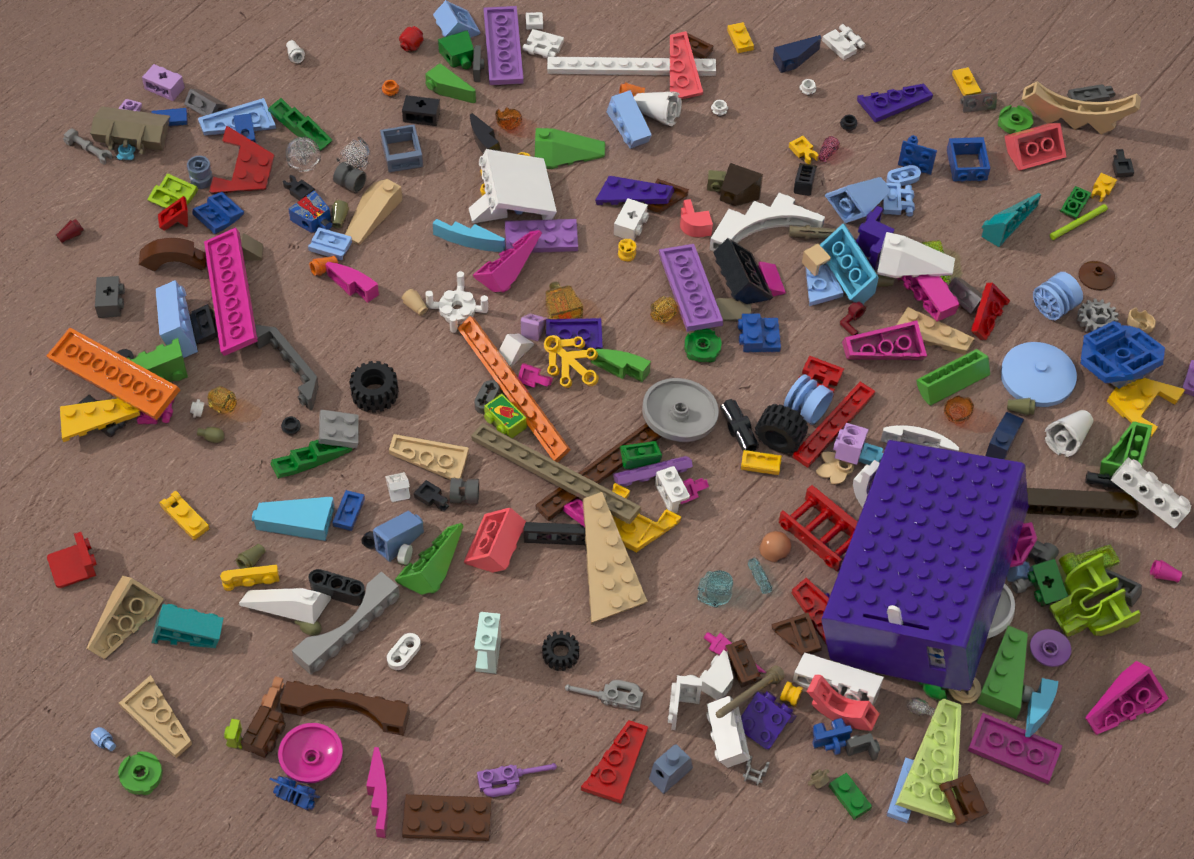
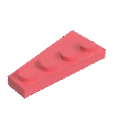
(683, 70)

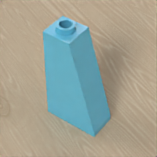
(296, 517)

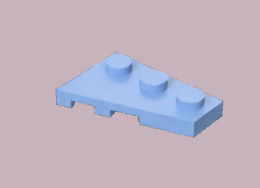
(822, 286)

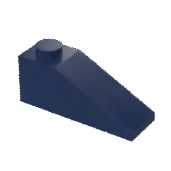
(793, 54)
(1004, 436)

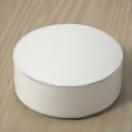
(404, 554)

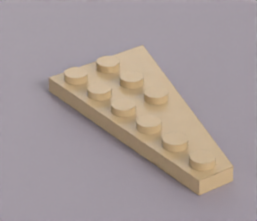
(609, 569)

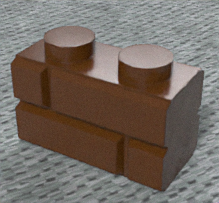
(263, 731)

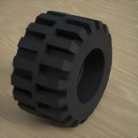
(374, 398)
(781, 428)

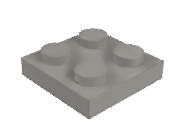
(338, 428)

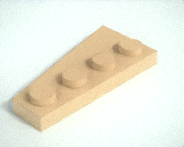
(938, 333)
(433, 456)
(154, 714)

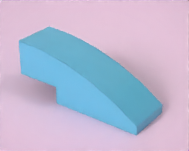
(1040, 705)

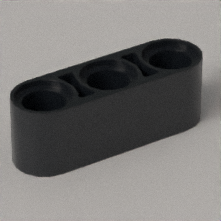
(331, 580)

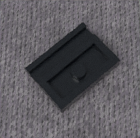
(203, 324)

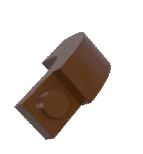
(171, 250)

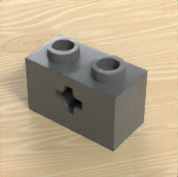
(109, 296)

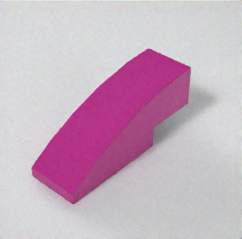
(352, 281)

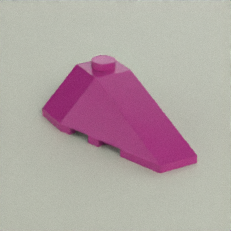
(504, 271)
(1130, 695)

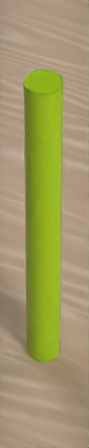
(1078, 222)

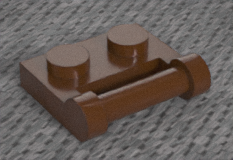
(968, 797)

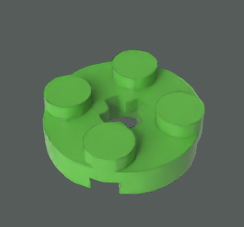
(1009, 113)
(143, 784)

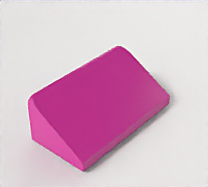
(772, 278)

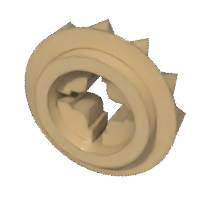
(971, 695)

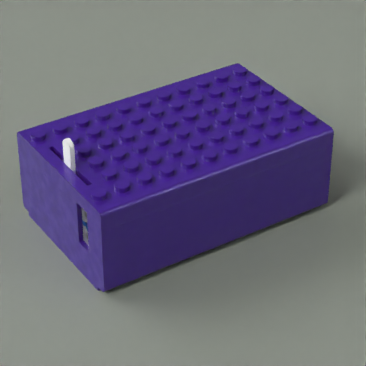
(927, 565)

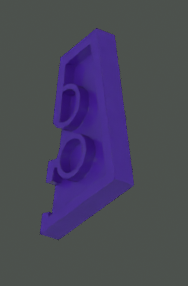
(589, 329)

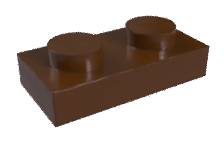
(699, 47)

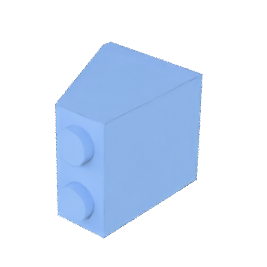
(858, 199)

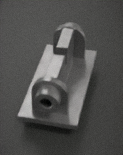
(979, 102)

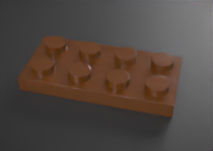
(447, 817)

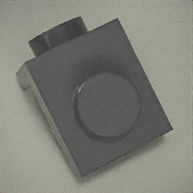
(858, 744)

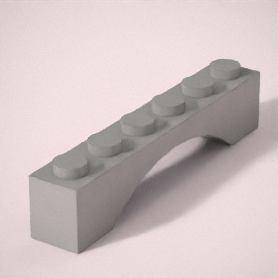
(316, 650)

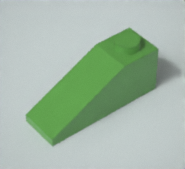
(448, 84)

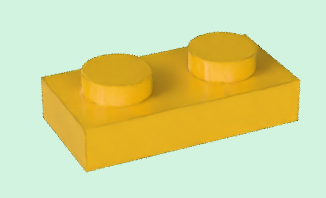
(740, 37)

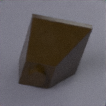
(741, 186)

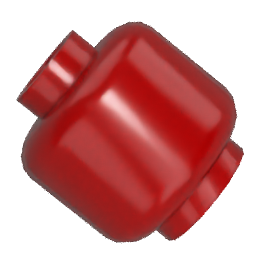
(411, 39)

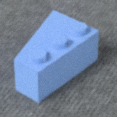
(628, 119)

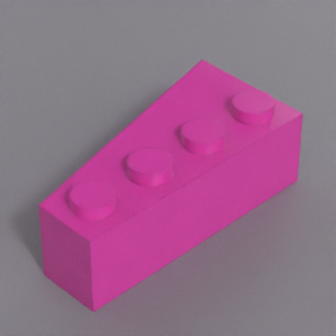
(889, 343)

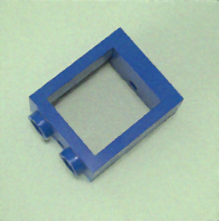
(975, 145)

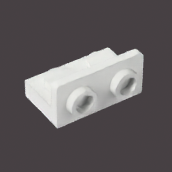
(671, 488)

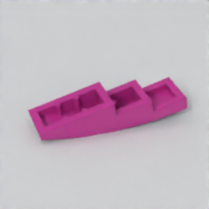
(377, 787)

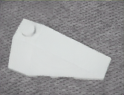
(905, 257)
(290, 603)

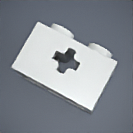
(631, 219)

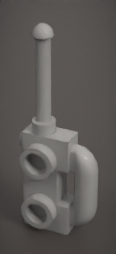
(613, 697)

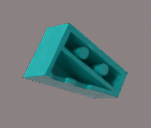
(187, 625)

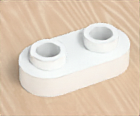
(402, 652)

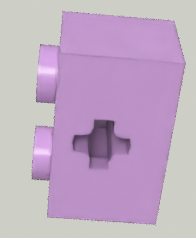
(163, 82)

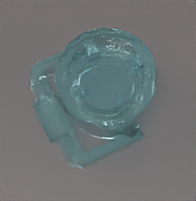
(718, 589)

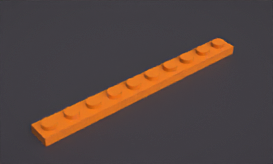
(514, 389)

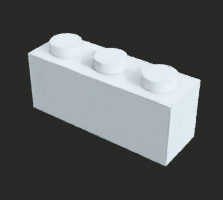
(728, 734)

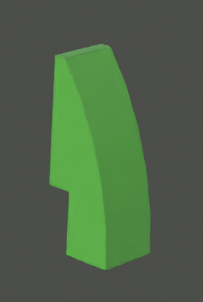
(622, 363)

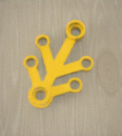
(568, 359)

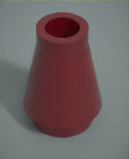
(69, 231)

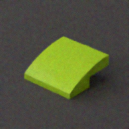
(171, 190)

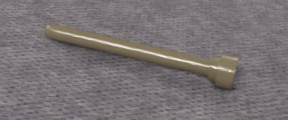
(773, 676)

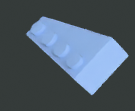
(174, 317)

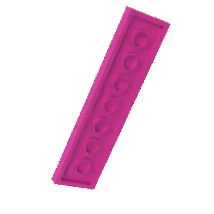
(230, 292)

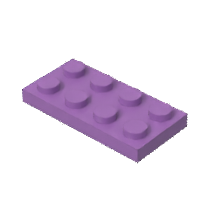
(556, 235)

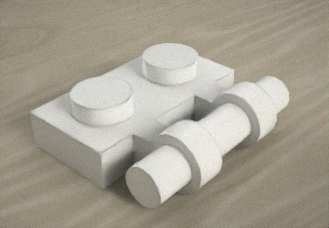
(839, 43)
(543, 44)

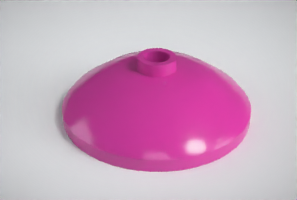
(307, 742)

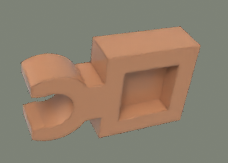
(272, 698)

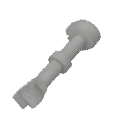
(72, 136)

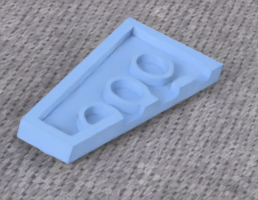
(217, 122)

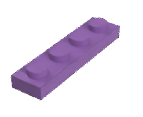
(645, 472)

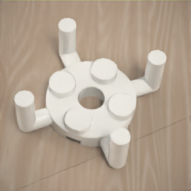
(457, 297)

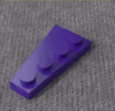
(894, 101)
(620, 189)

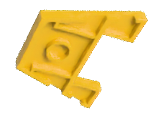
(1137, 396)
(642, 529)

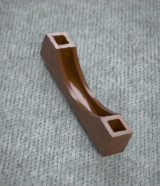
(303, 699)

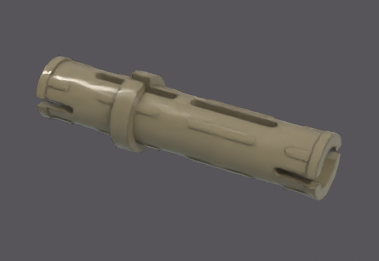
(805, 232)

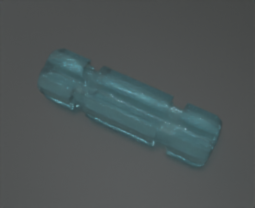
(759, 575)

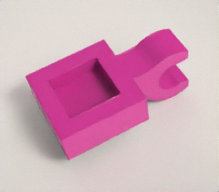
(531, 376)
(693, 487)

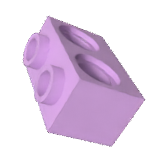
(850, 443)

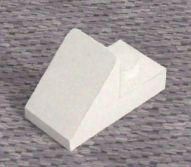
(398, 487)

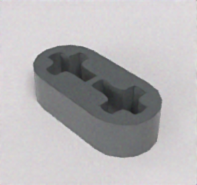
(483, 395)

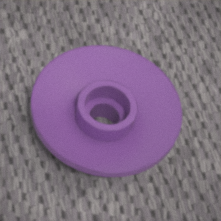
(1053, 641)

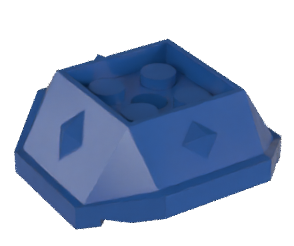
(1120, 354)

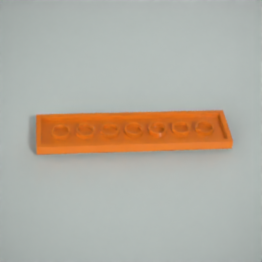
(113, 373)

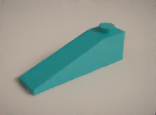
(1007, 221)

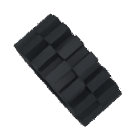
(560, 640)

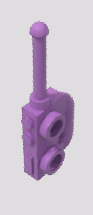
(508, 775)

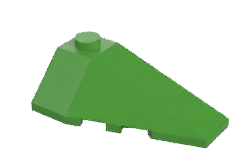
(564, 147)
(432, 567)

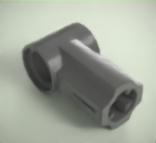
(1043, 552)

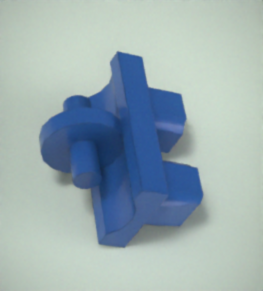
(833, 738)

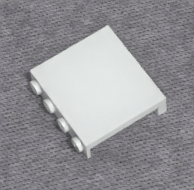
(517, 183)

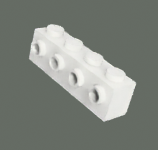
(1151, 492)

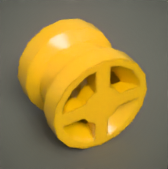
(624, 246)
(791, 693)

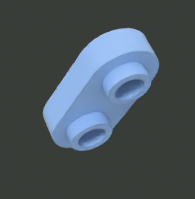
(903, 174)

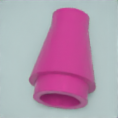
(1164, 571)

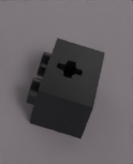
(421, 110)

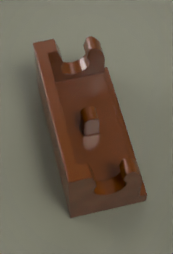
(742, 663)

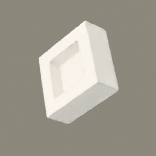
(534, 20)

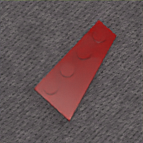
(813, 602)
(615, 769)

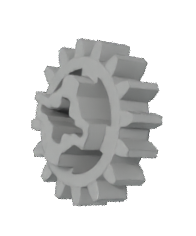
(1096, 314)

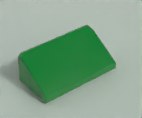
(640, 454)

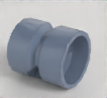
(200, 171)

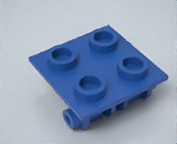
(917, 155)
(288, 789)

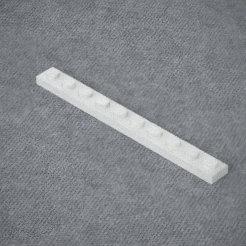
(621, 66)

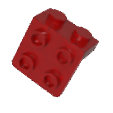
(72, 563)

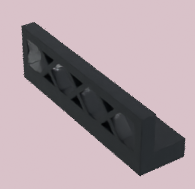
(554, 533)

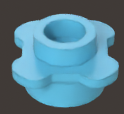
(126, 153)

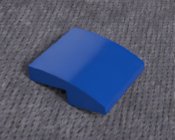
(218, 212)

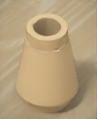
(414, 301)

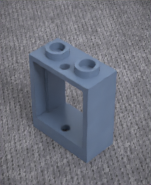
(403, 160)

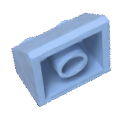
(454, 20)

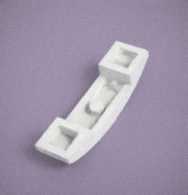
(917, 436)

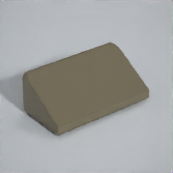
(731, 309)

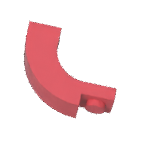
(826, 700)

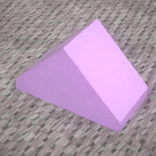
(532, 326)

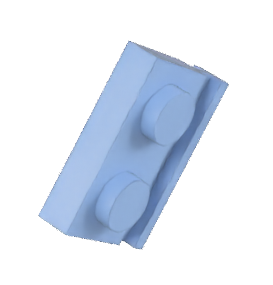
(330, 243)

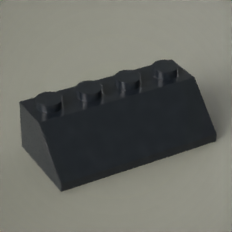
(742, 273)

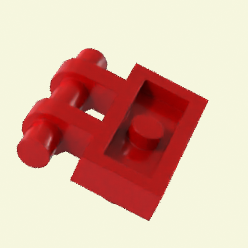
(823, 371)

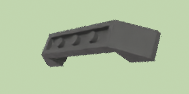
(309, 389)

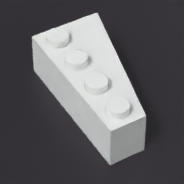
(843, 679)

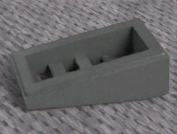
(1134, 587)

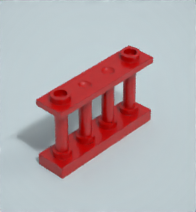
(828, 510)

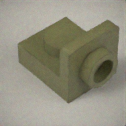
(715, 180)

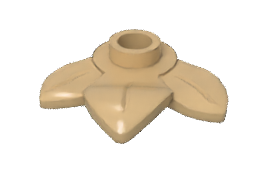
(833, 468)

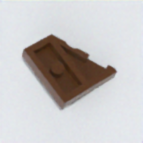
(799, 634)

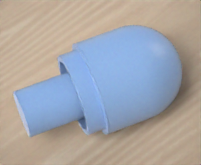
(102, 738)

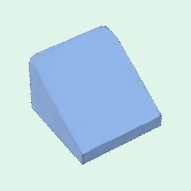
(1018, 572)

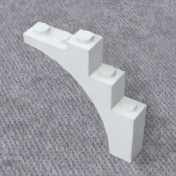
(761, 217)

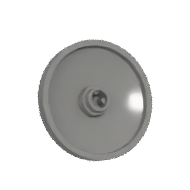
(680, 409)

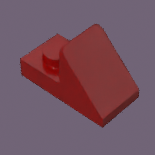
(174, 213)

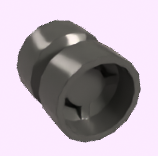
(350, 177)
(471, 491)

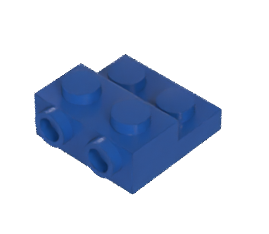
(759, 333)

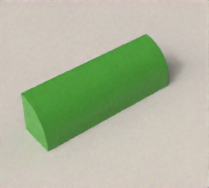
(953, 376)

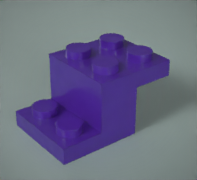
(872, 236)

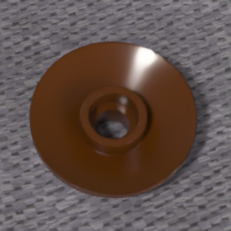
(1096, 275)

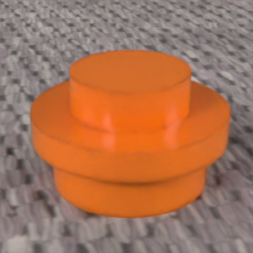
(390, 88)

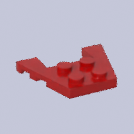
(251, 167)

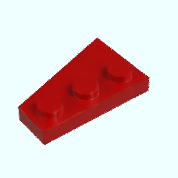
(988, 310)

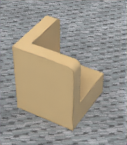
(814, 258)

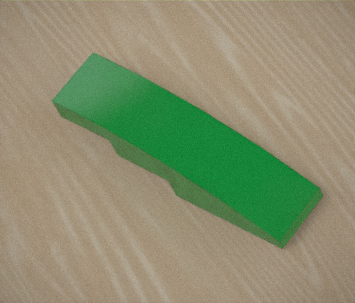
(298, 123)
(306, 458)

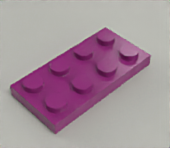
(1010, 748)

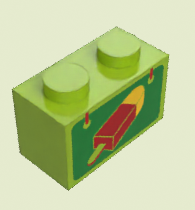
(505, 416)

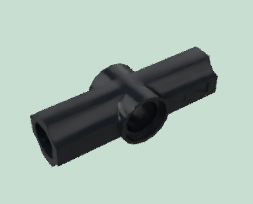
(739, 425)

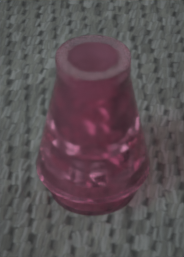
(828, 148)

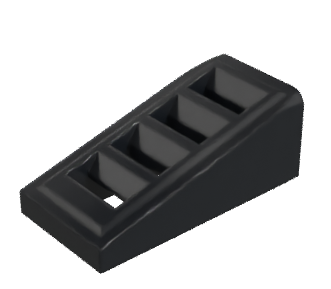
(805, 180)

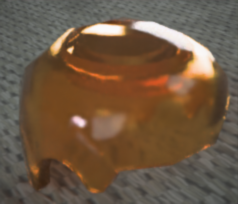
(508, 119)
(958, 409)

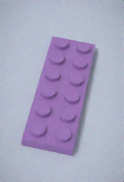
(503, 45)
(690, 287)

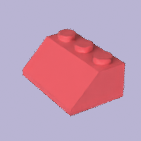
(1036, 145)
(495, 540)

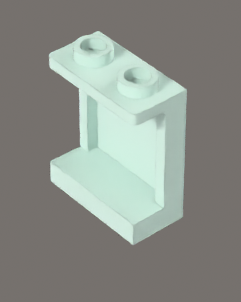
(488, 642)

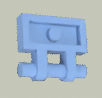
(892, 201)

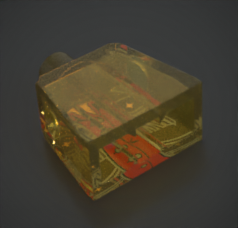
(562, 302)

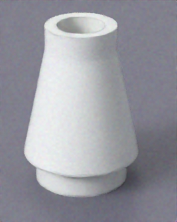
(295, 53)

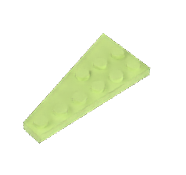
(934, 765)

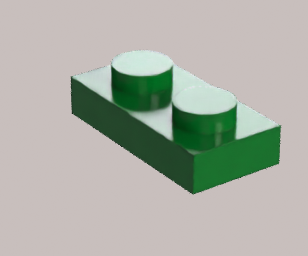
(850, 796)

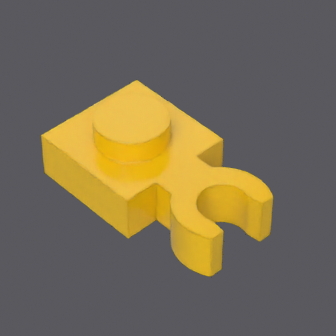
(804, 148)
(1103, 186)

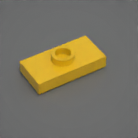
(966, 81)
(761, 462)

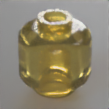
(663, 309)
(222, 400)

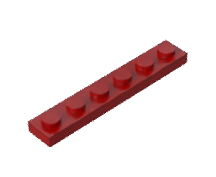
(830, 427)

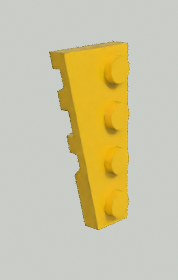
(84, 417)

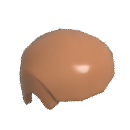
(775, 546)

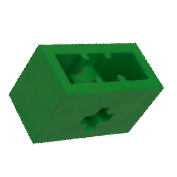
(1047, 572)

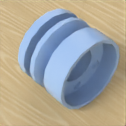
(1058, 295)
(808, 399)

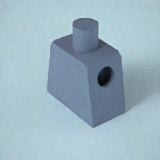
(673, 765)

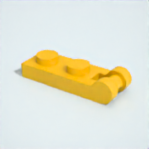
(184, 515)
(249, 576)

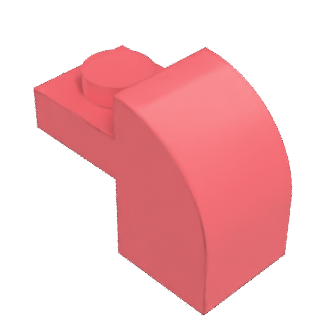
(695, 224)

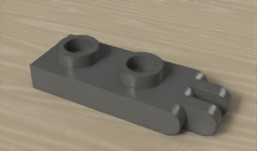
(1095, 93)

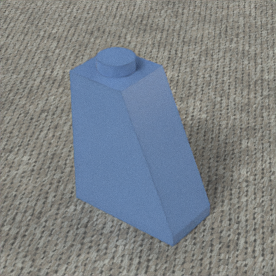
(395, 533)

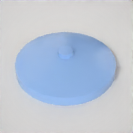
(1038, 373)

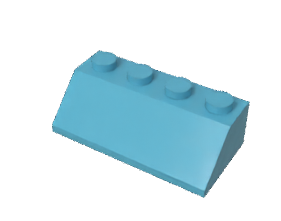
(850, 265)

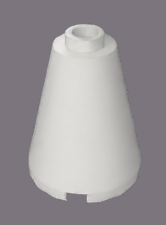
(660, 106)
(1068, 433)

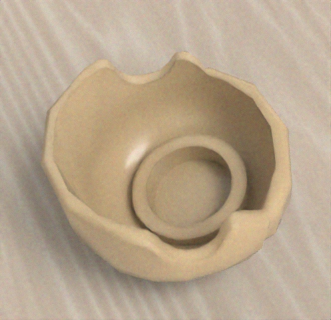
(1141, 320)

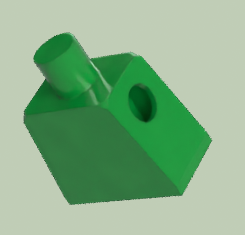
(457, 49)

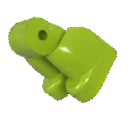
(1102, 619)

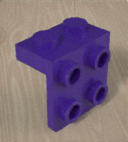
(766, 719)

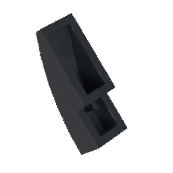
(483, 135)

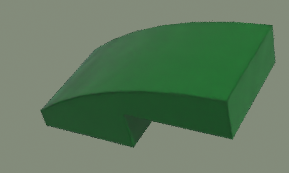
(1076, 202)

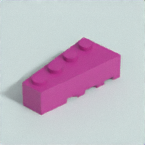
(934, 294)

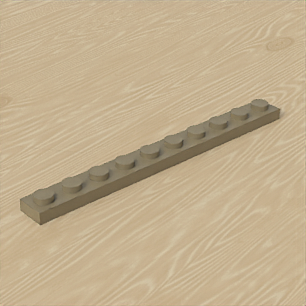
(553, 471)

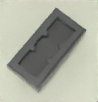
(478, 63)

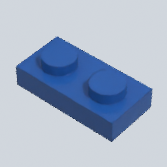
(348, 510)

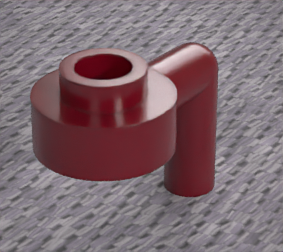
(855, 311)

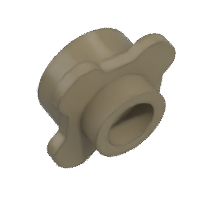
(819, 778)

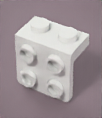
(685, 690)

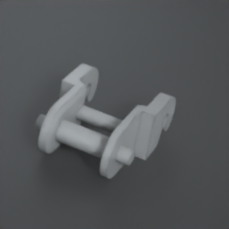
(752, 778)

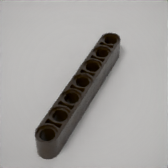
(1082, 503)

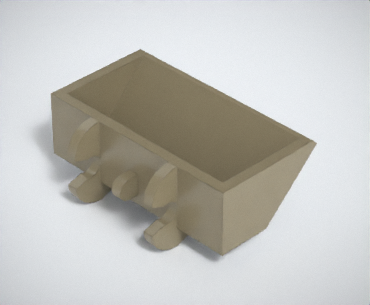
(130, 127)

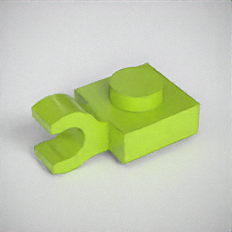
(233, 734)

